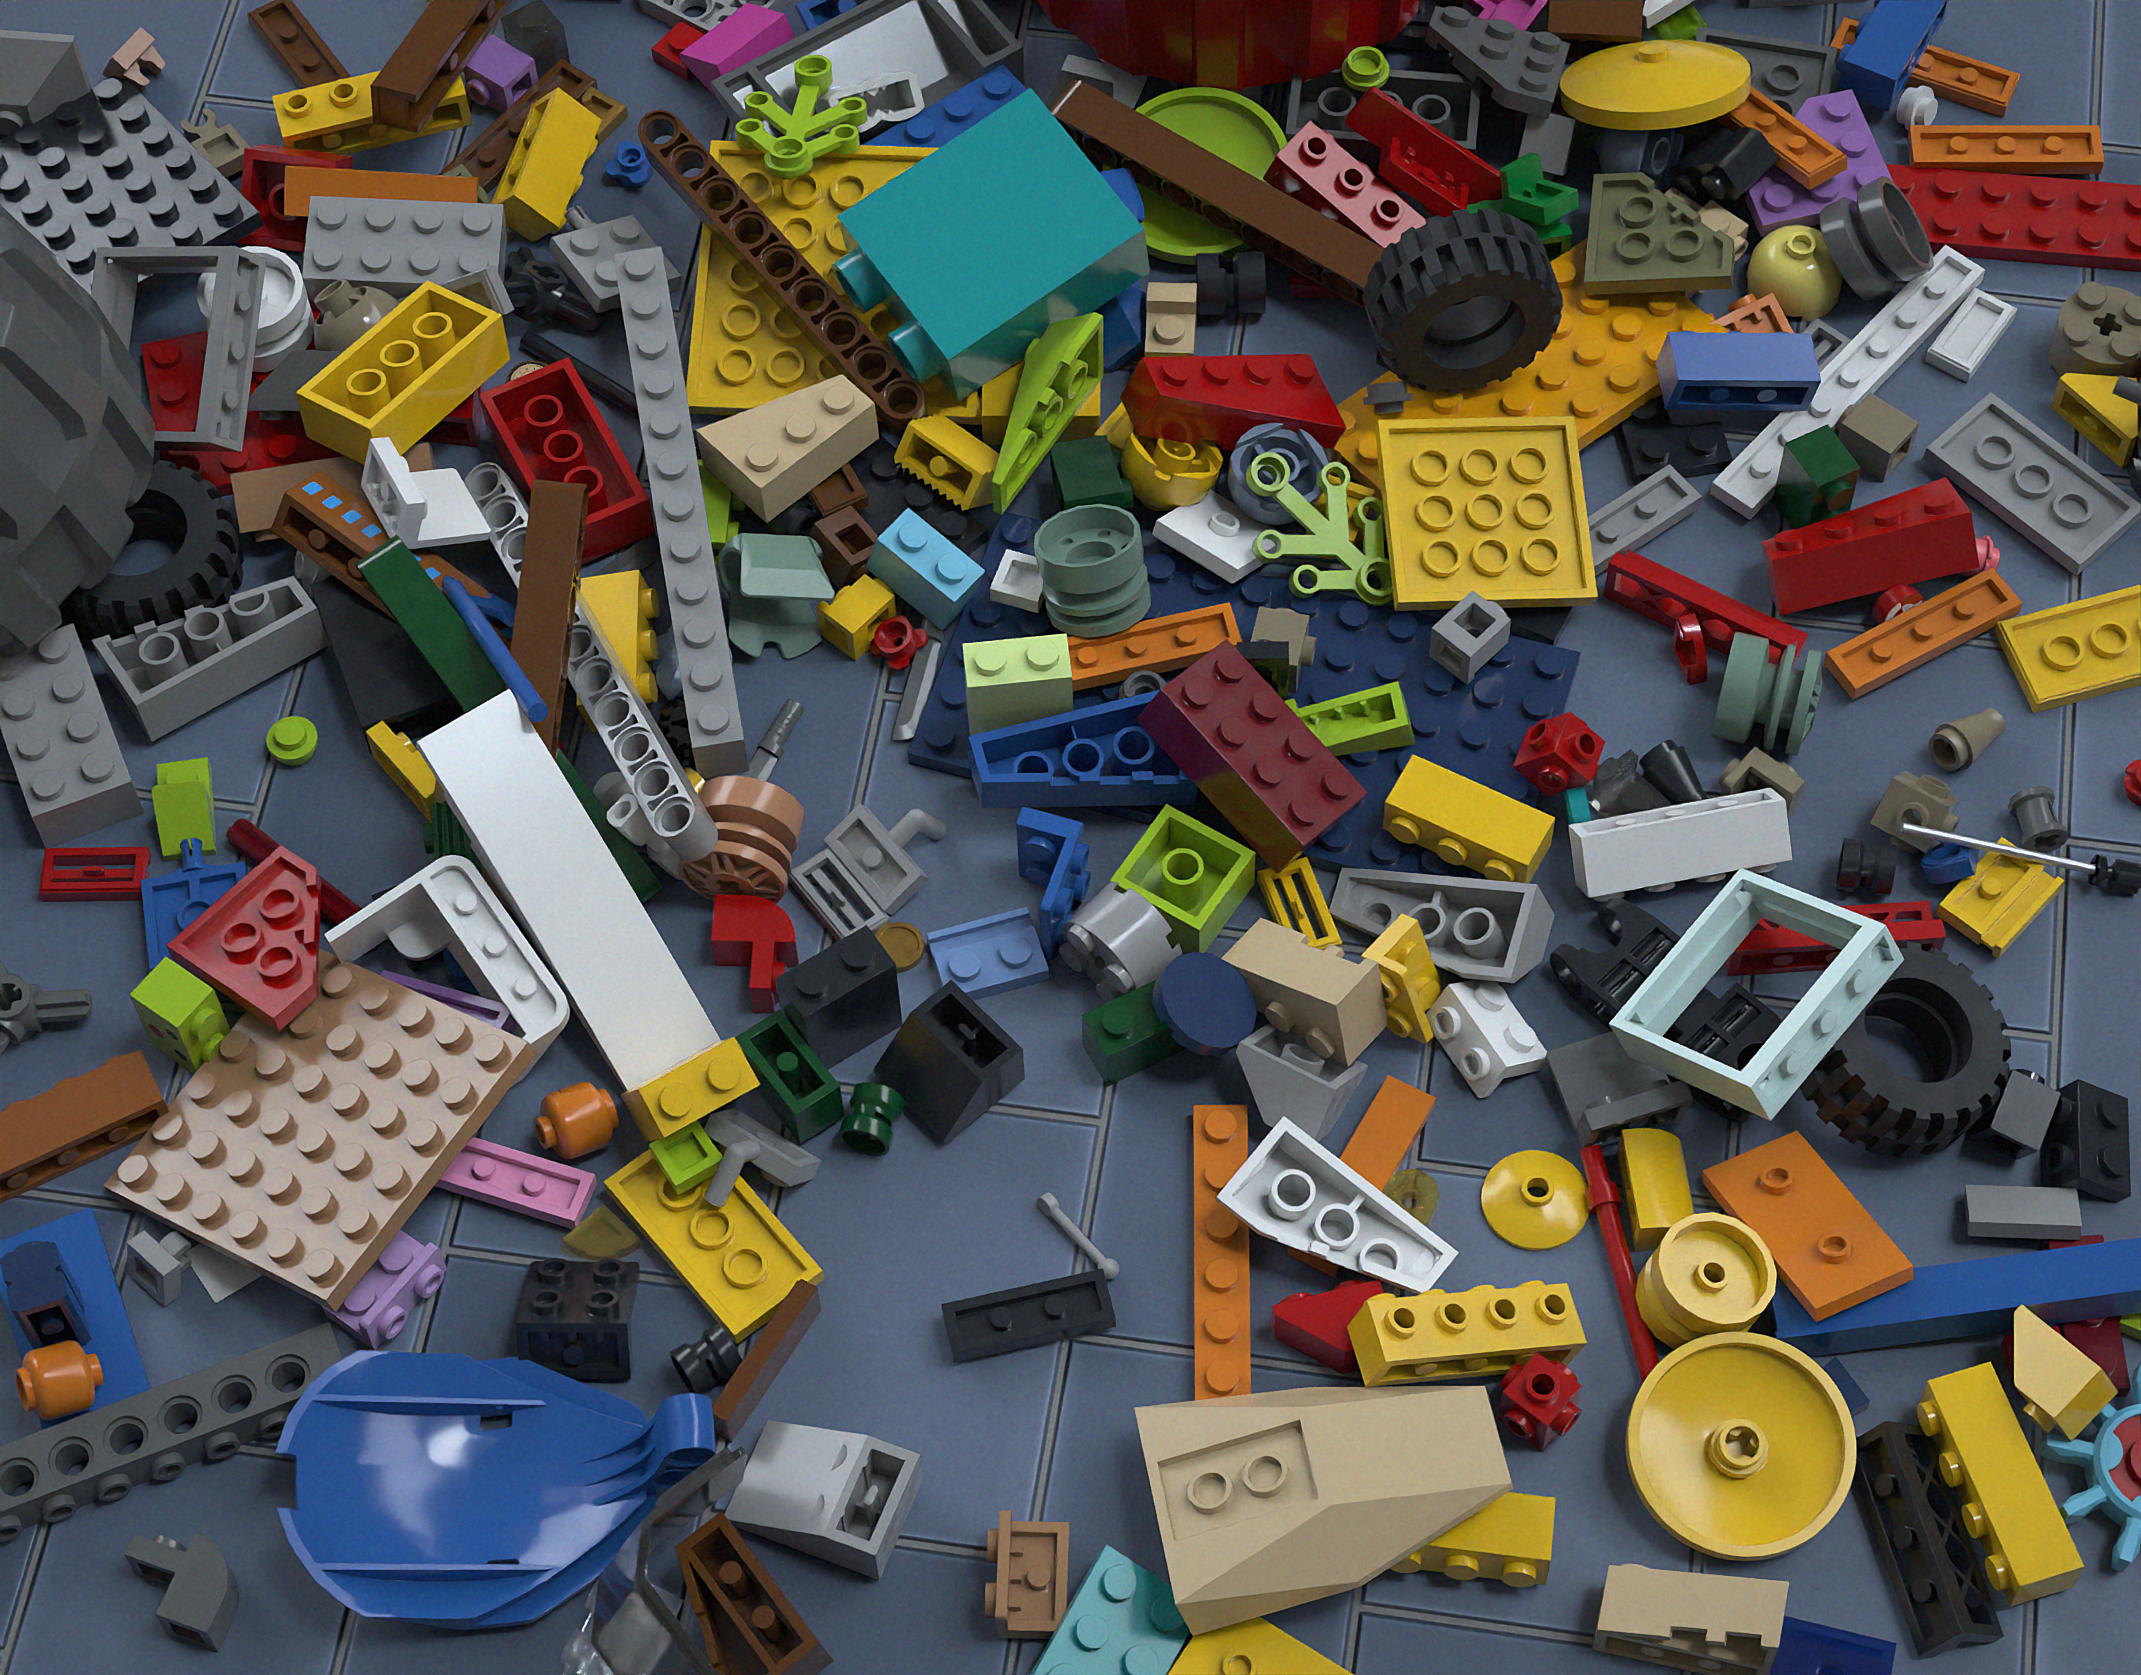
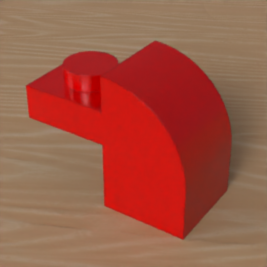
(754, 935)

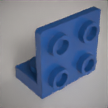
(1055, 858)

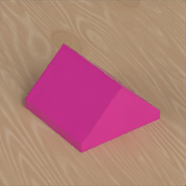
(736, 41)

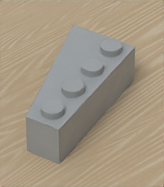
(211, 654)

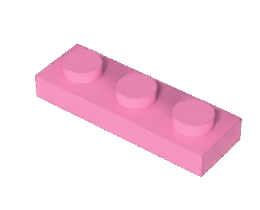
(520, 1182)

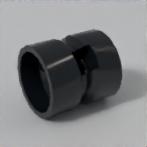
(1231, 283)

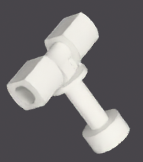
(629, 819)

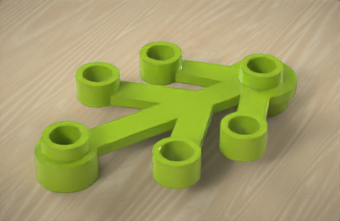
(791, 155)
(1327, 535)

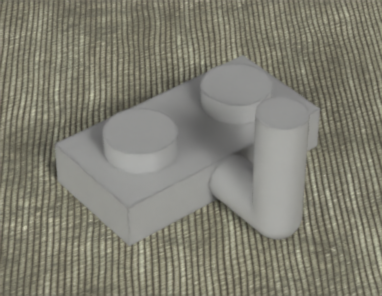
(878, 856)
(747, 1140)

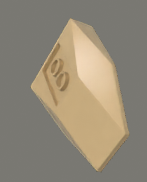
(1311, 1489)

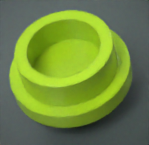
(1365, 68)
(292, 740)

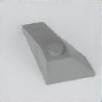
(1468, 923)

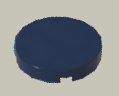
(1204, 1003)

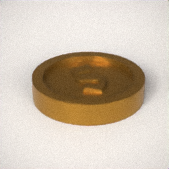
(902, 943)

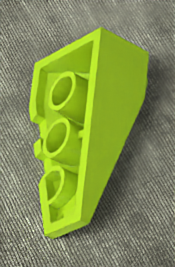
(1053, 387)

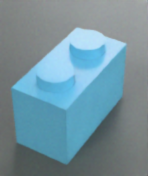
(925, 568)

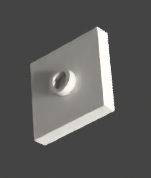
(1215, 536)

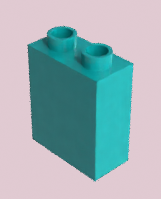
(989, 246)

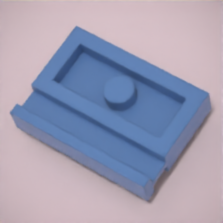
(990, 954)

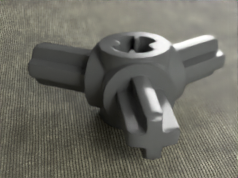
(27, 1008)

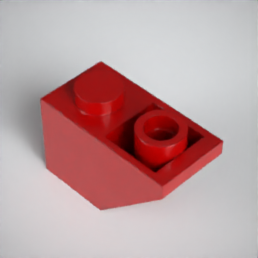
(1320, 1322)

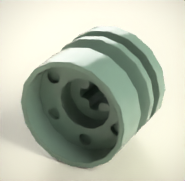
(1093, 570)
(1767, 694)

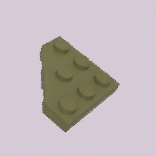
(1650, 241)

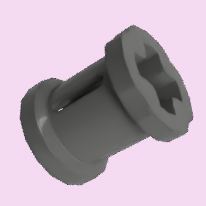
(2037, 819)

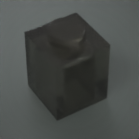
(538, 34)

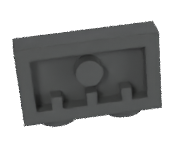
(1612, 1091)

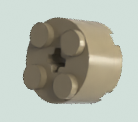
(2098, 333)

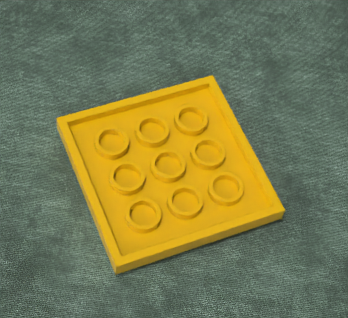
(1485, 512)

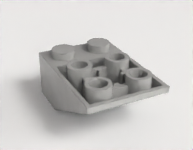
(828, 1494)

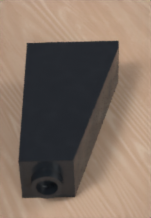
(381, 665)

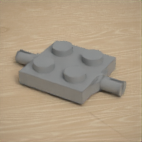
(589, 257)

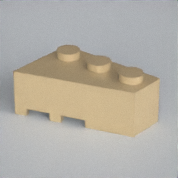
(1311, 990)

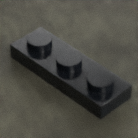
(1028, 1315)

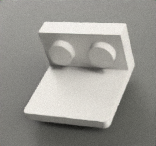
(421, 505)

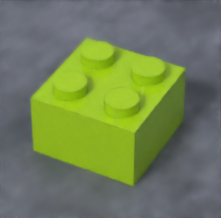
(1188, 876)

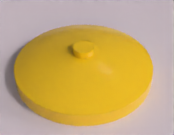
(1655, 85)
(1740, 1446)

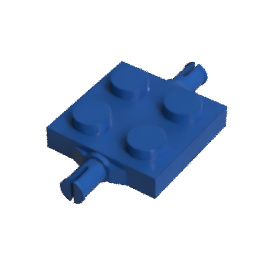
(182, 896)

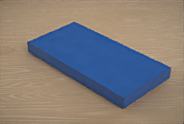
(111, 1332)

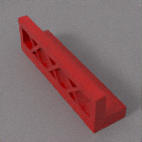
(1668, 595)
(1788, 951)

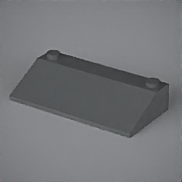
(935, 39)

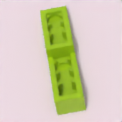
(1360, 720)

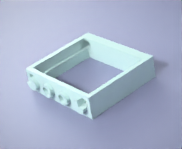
(1806, 1033)

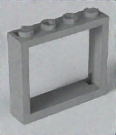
(230, 332)

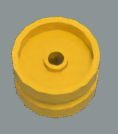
(1705, 1279)

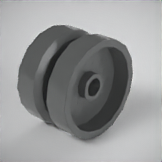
(1876, 239)

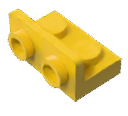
(1406, 977)

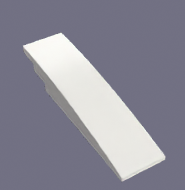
(566, 890)

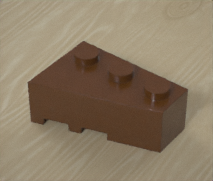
(742, 1609)

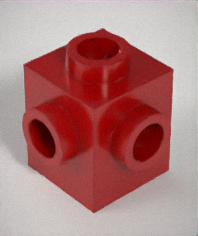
(1559, 754)
(1539, 1400)

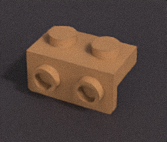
(1030, 1577)

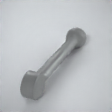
(1049, 1207)

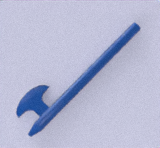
(472, 611)

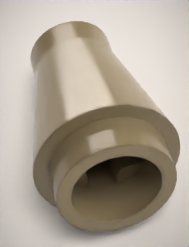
(1965, 739)

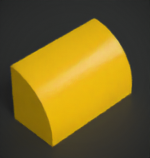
(1653, 1184)

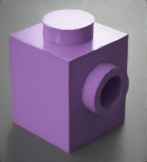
(499, 74)

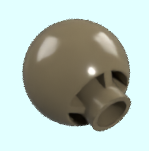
(348, 314)

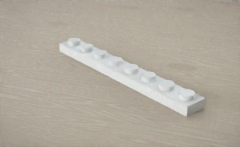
(1852, 375)

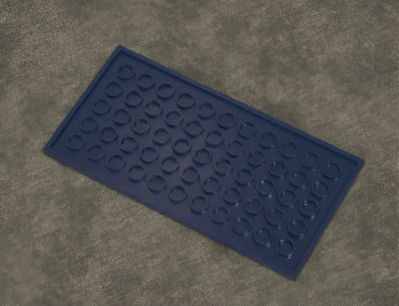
(1358, 648)

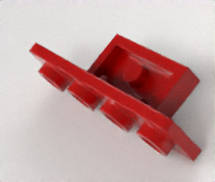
(1421, 157)

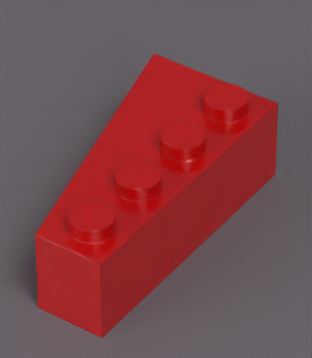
(1872, 548)

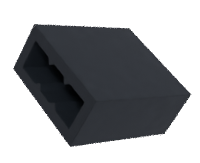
(842, 997)

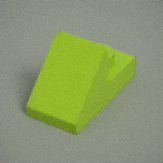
(184, 806)

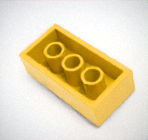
(404, 373)

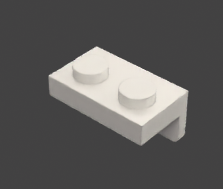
(1484, 1034)

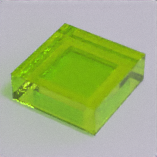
(1679, 25)

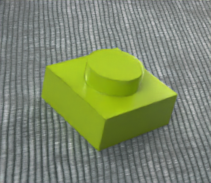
(686, 1157)

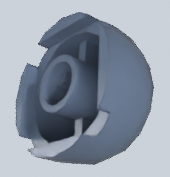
(1640, 151)
(1301, 453)

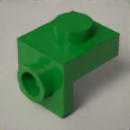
(1531, 196)

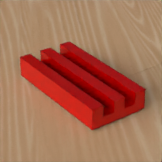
(93, 882)

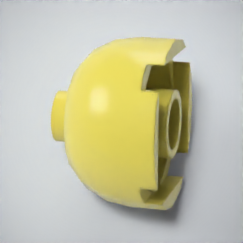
(1797, 270)

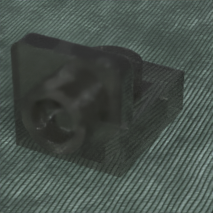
(1622, 790)

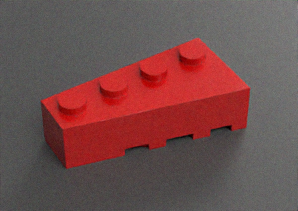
(1228, 397)

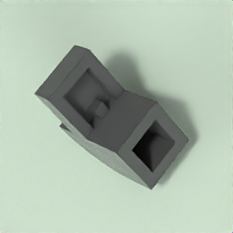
(200, 1591)

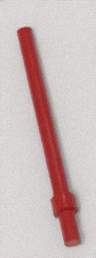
(1605, 1202)

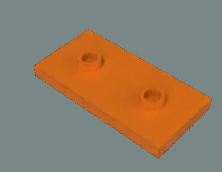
(1811, 1223)

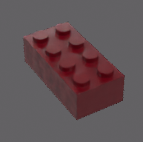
(1251, 755)

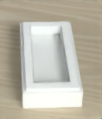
(1970, 335)

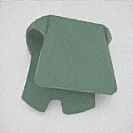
(770, 591)

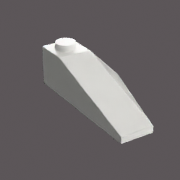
(1323, 1207)

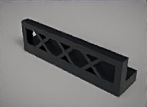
(1917, 1539)

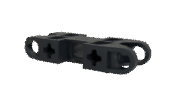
(1708, 1025)

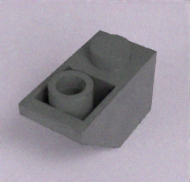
(277, 394)

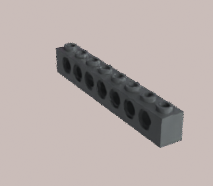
(153, 1419)

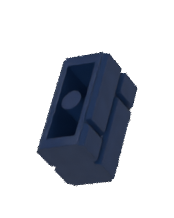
(44, 1295)

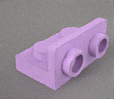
(390, 1290)

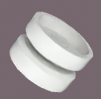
(285, 312)

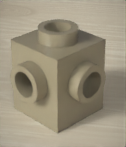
(1909, 797)

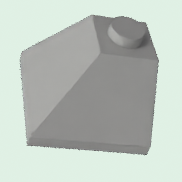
(37, 76)
(1296, 1081)

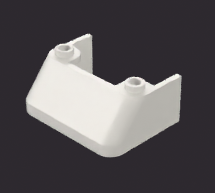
(457, 910)

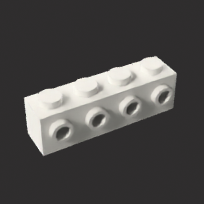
(1680, 844)

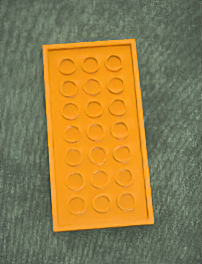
(1591, 370)

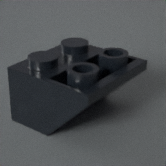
(950, 1062)

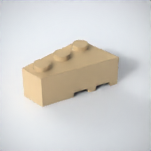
(789, 444)
(1691, 1620)

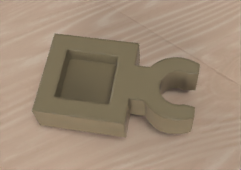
(220, 146)

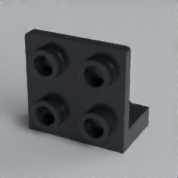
(579, 1317)

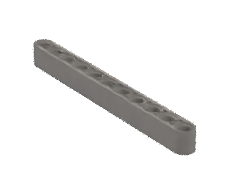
(605, 687)

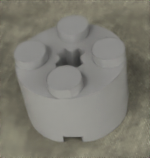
(1118, 942)

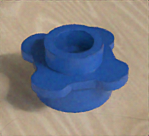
(629, 166)

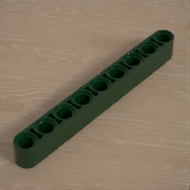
(472, 678)

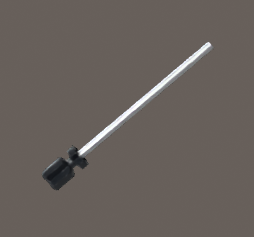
(2121, 875)

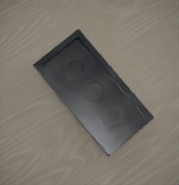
(895, 489)

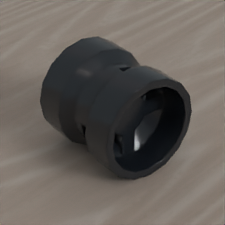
(1866, 867)
(706, 1360)

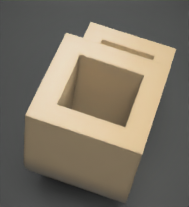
(1171, 319)

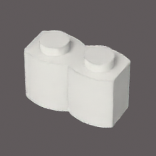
(887, 98)

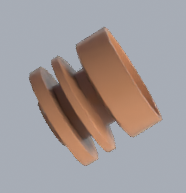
(755, 840)

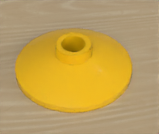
(1530, 1220)

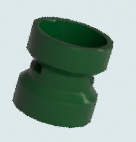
(871, 1119)

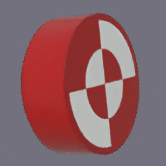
(1895, 601)

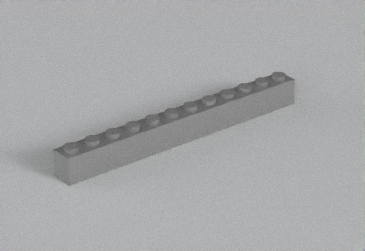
(681, 515)

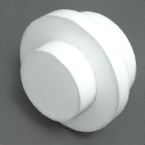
(1917, 107)

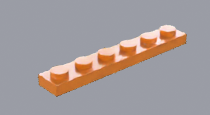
(1220, 1256)

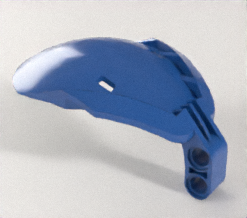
(416, 1500)

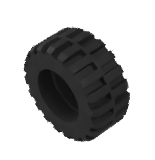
(1449, 262)
(200, 573)
(1966, 1049)

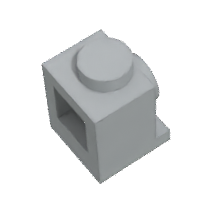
(1469, 636)

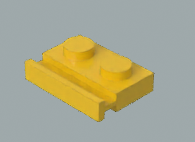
(1999, 900)

